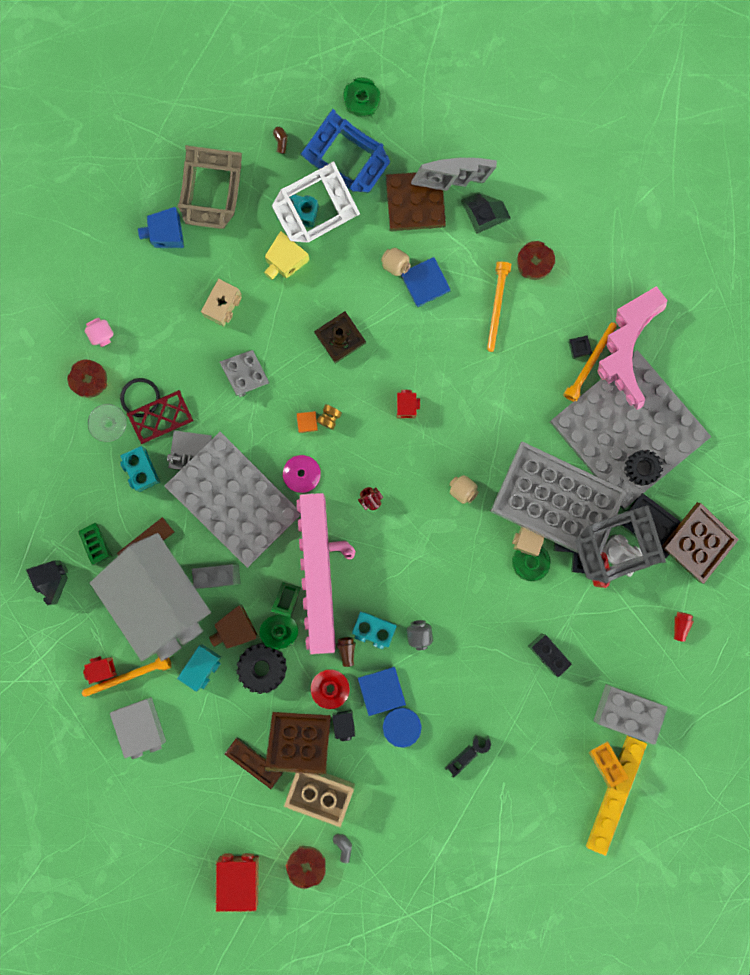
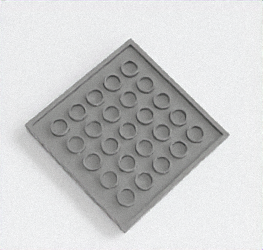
(609, 430)

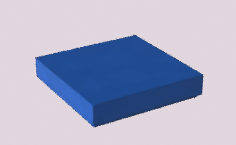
(425, 282)
(381, 691)

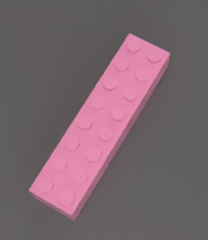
(317, 574)

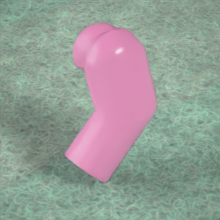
(344, 547)

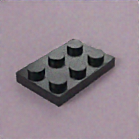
(663, 520)

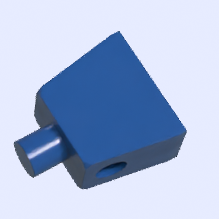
(163, 229)

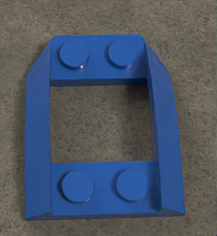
(324, 137)

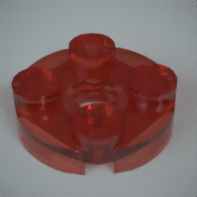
(542, 252)
(77, 375)
(295, 871)

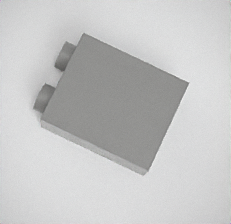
(151, 599)

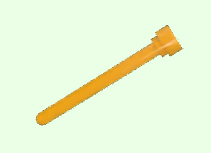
(502, 270)
(573, 392)
(158, 664)

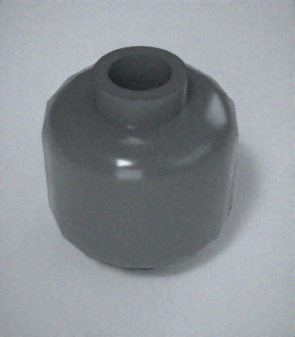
(419, 634)

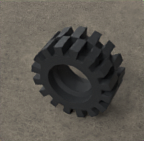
(655, 465)

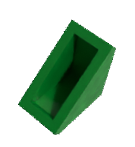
(286, 599)

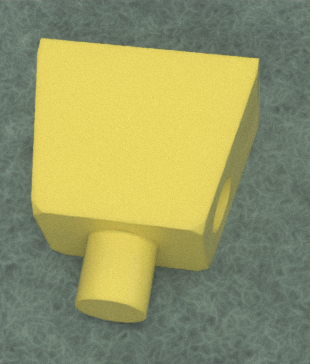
(284, 257)

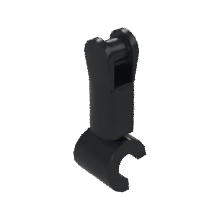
(468, 755)

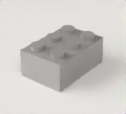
(630, 714)

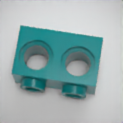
(300, 203)
(143, 467)
(375, 625)

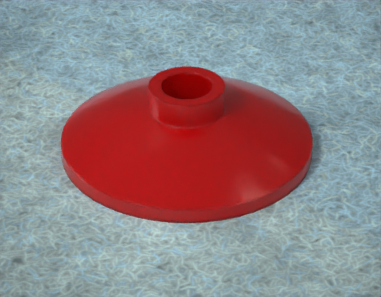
(328, 699)

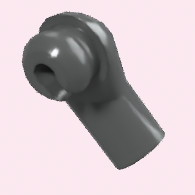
(344, 845)

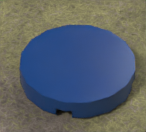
(402, 727)

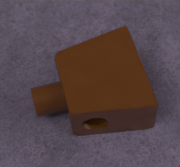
(234, 629)

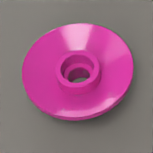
(308, 481)

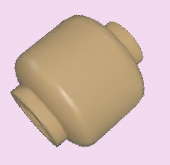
(395, 261)
(463, 489)

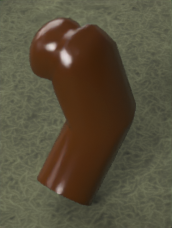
(281, 138)

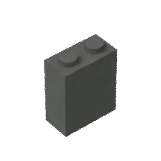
(216, 576)

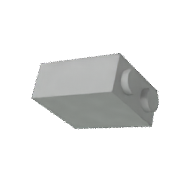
(138, 728)

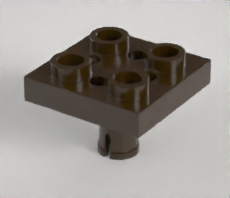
(341, 326)

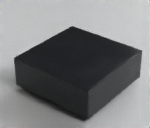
(580, 347)

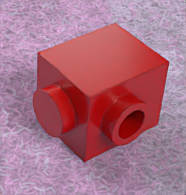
(407, 404)
(99, 669)

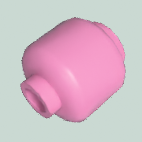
(99, 332)

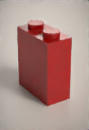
(237, 883)

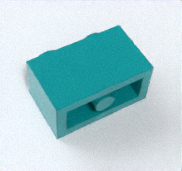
(199, 668)

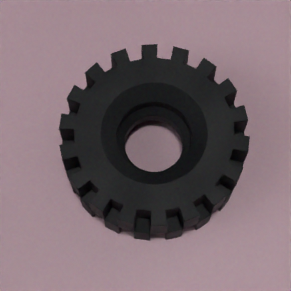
(258, 683)

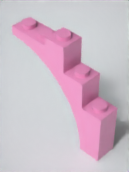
(632, 320)

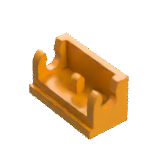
(608, 765)

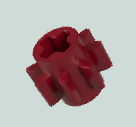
(370, 498)

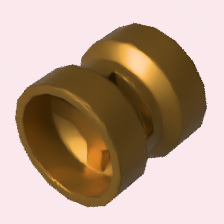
(329, 417)

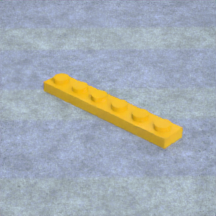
(616, 797)

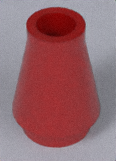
(682, 625)

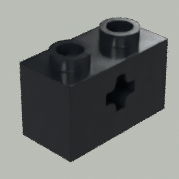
(550, 655)

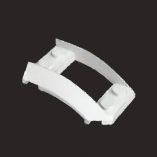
(336, 190)

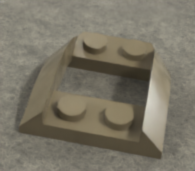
(209, 159)

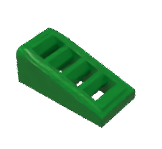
(103, 546)

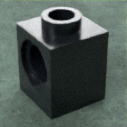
(343, 725)

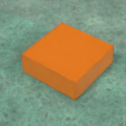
(307, 422)

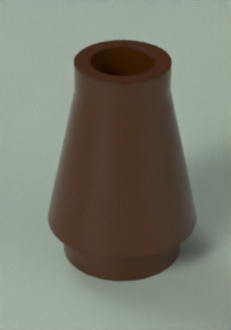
(346, 649)

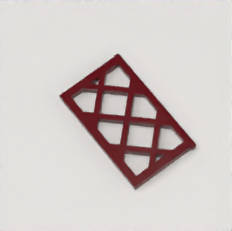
(156, 433)

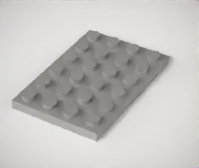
(555, 498)
(233, 499)

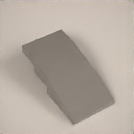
(453, 171)

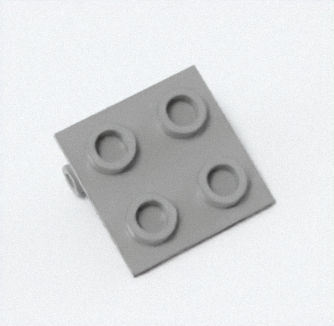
(244, 372)
(185, 447)

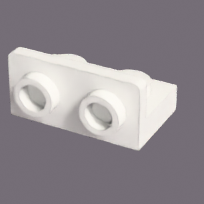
(619, 550)

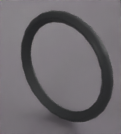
(132, 382)

